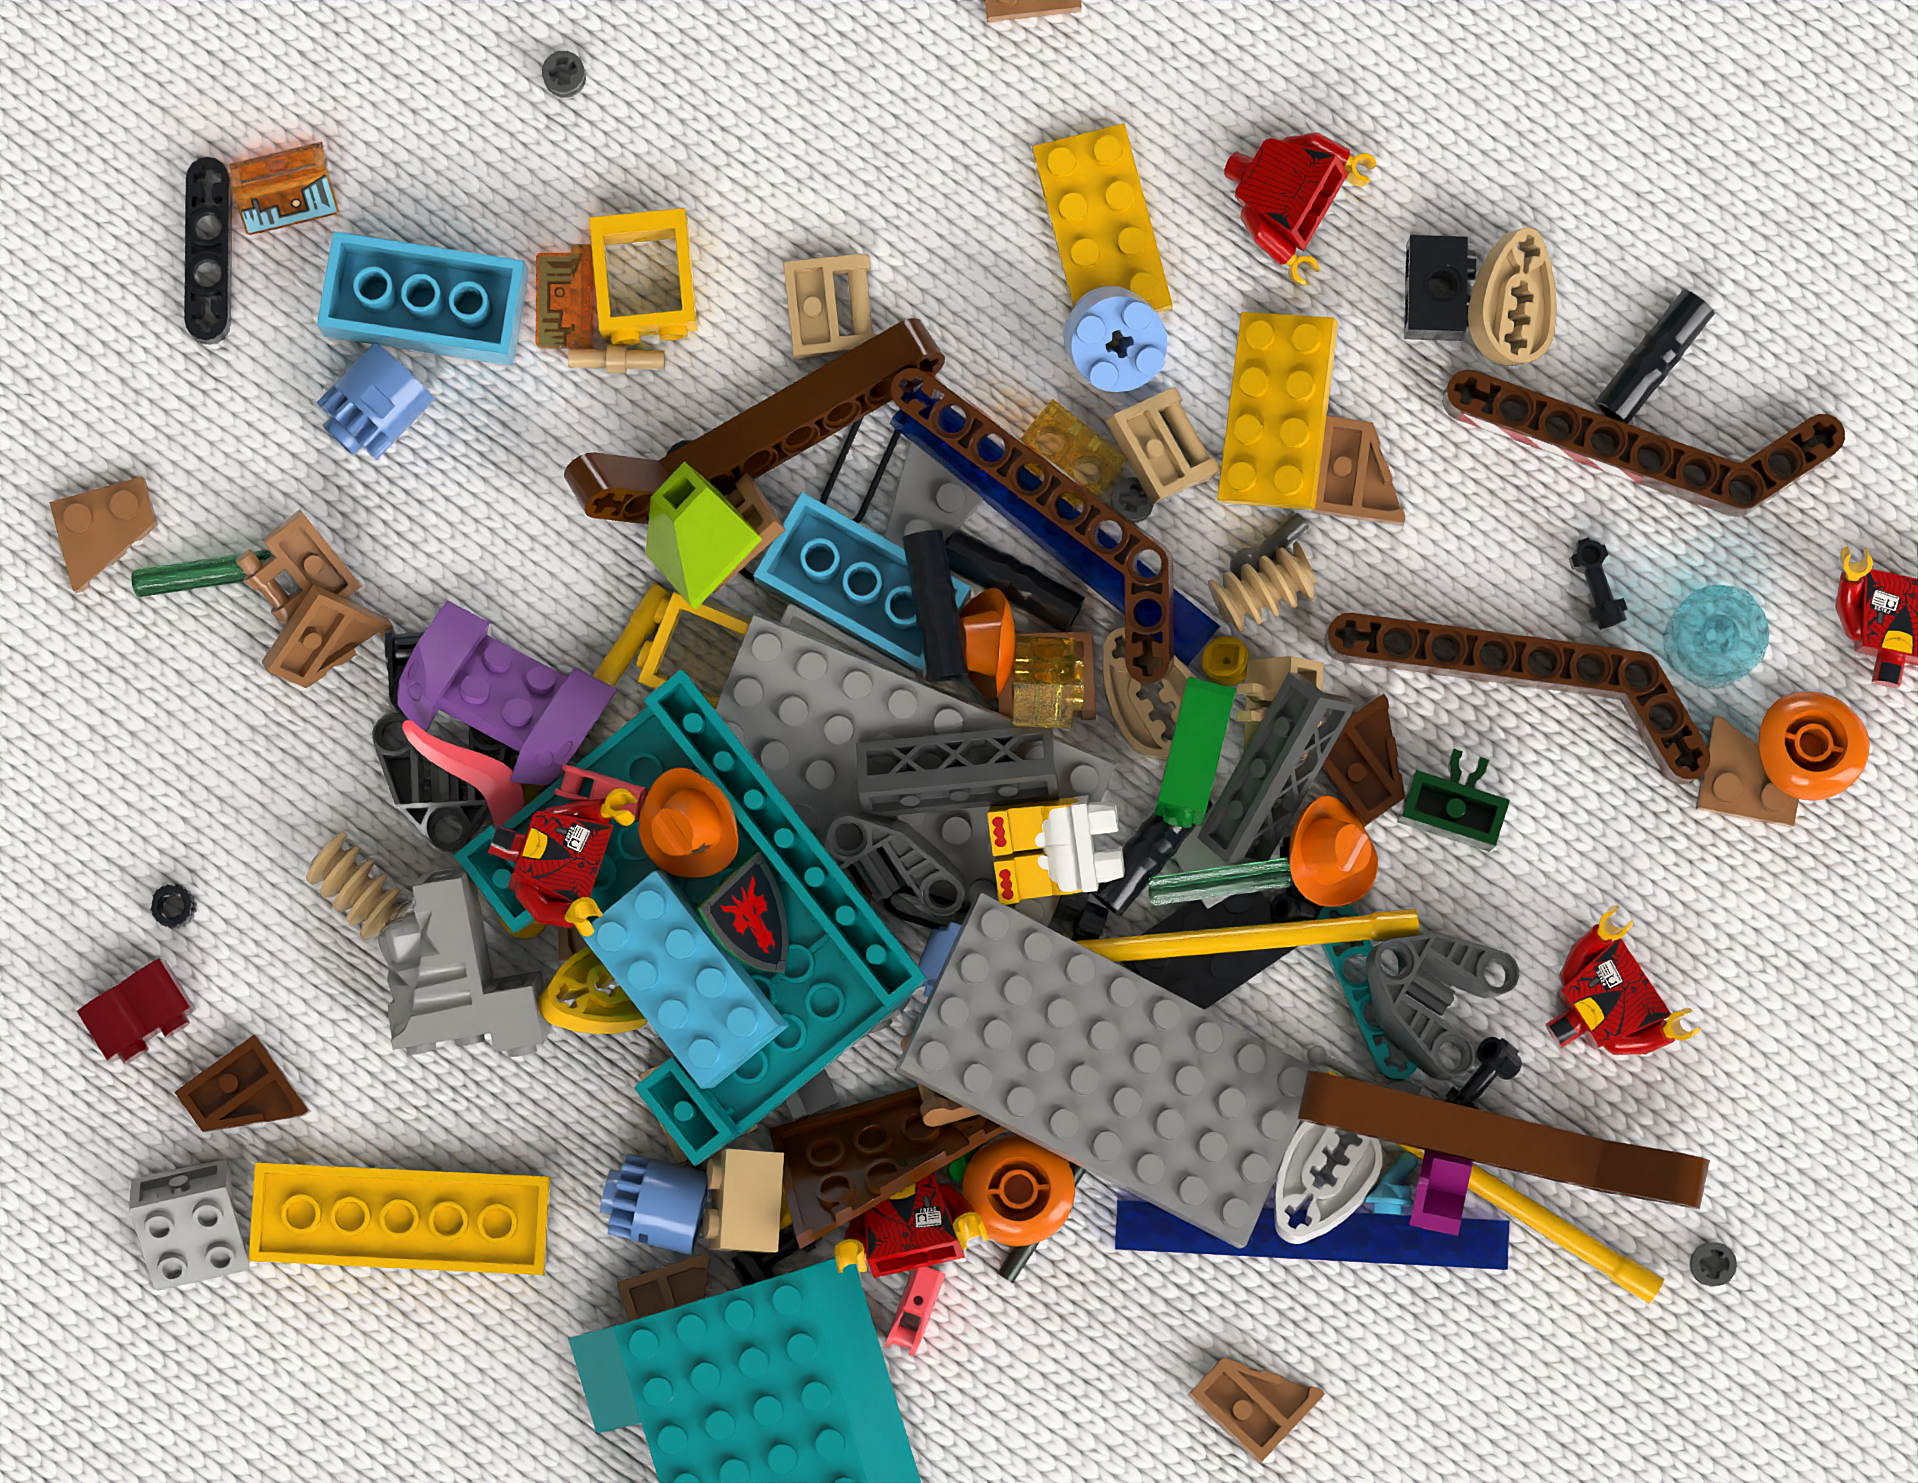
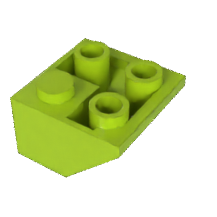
(696, 535)

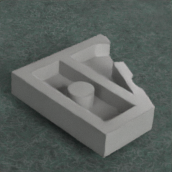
(929, 499)

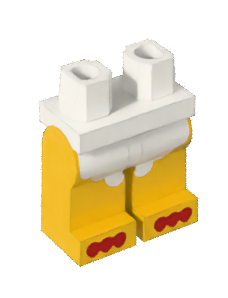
(1051, 847)

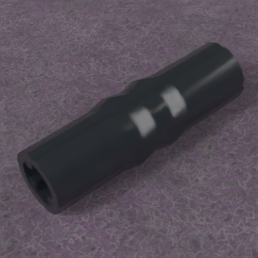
(1654, 357)
(1019, 582)
(935, 606)
(1143, 858)

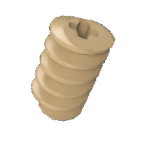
(1264, 588)
(355, 888)

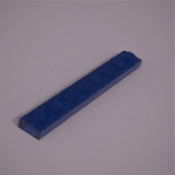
(1191, 625)
(1356, 1239)

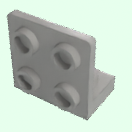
(188, 1224)

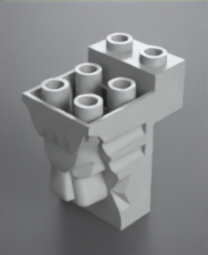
(446, 979)

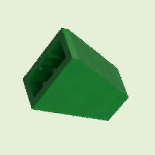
(1194, 752)

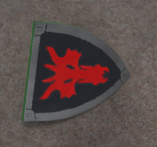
(750, 916)

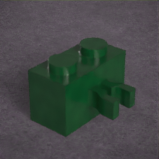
(1453, 808)

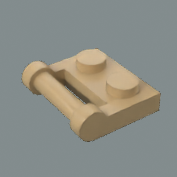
(814, 307)
(1154, 451)

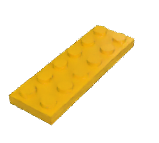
(399, 1218)

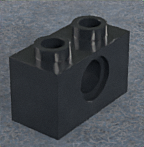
(1433, 258)

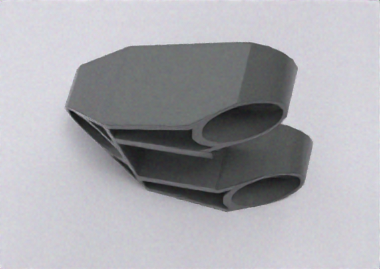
(406, 783)
(909, 851)
(1414, 1027)

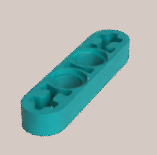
(1359, 995)

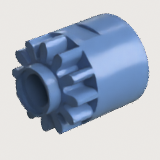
(373, 403)
(656, 1203)

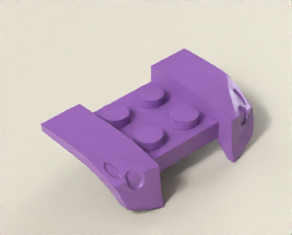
(500, 693)

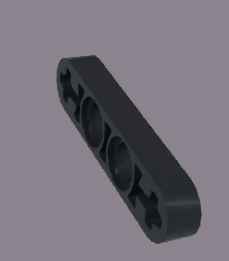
(214, 250)

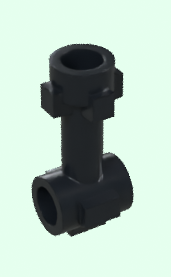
(1588, 561)
(1292, 905)
(1497, 1059)
(758, 1266)

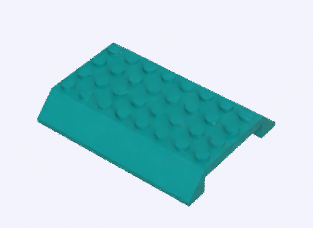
(841, 958)
(755, 1385)

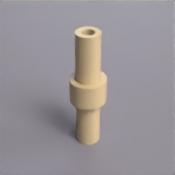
(616, 359)

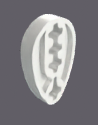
(1330, 1203)

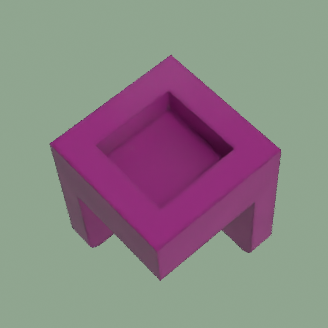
(1441, 1192)

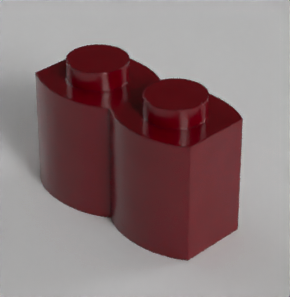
(137, 1011)

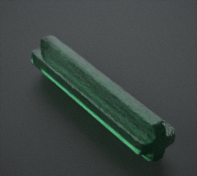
(190, 575)
(1219, 882)

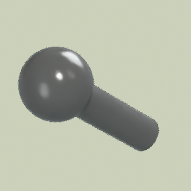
(1280, 538)

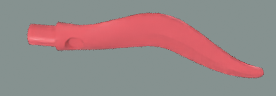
(479, 770)

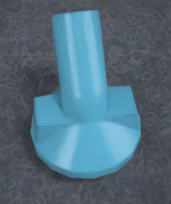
(1389, 1195)

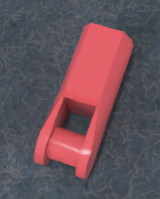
(601, 788)
(918, 1299)

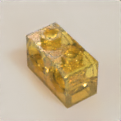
(1079, 447)
(1046, 682)

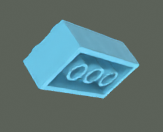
(423, 298)
(848, 580)
(684, 980)

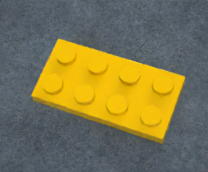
(1101, 215)
(1277, 410)

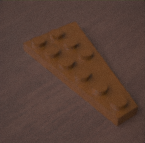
(863, 1155)

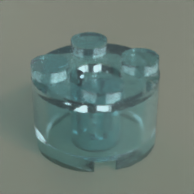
(1731, 613)

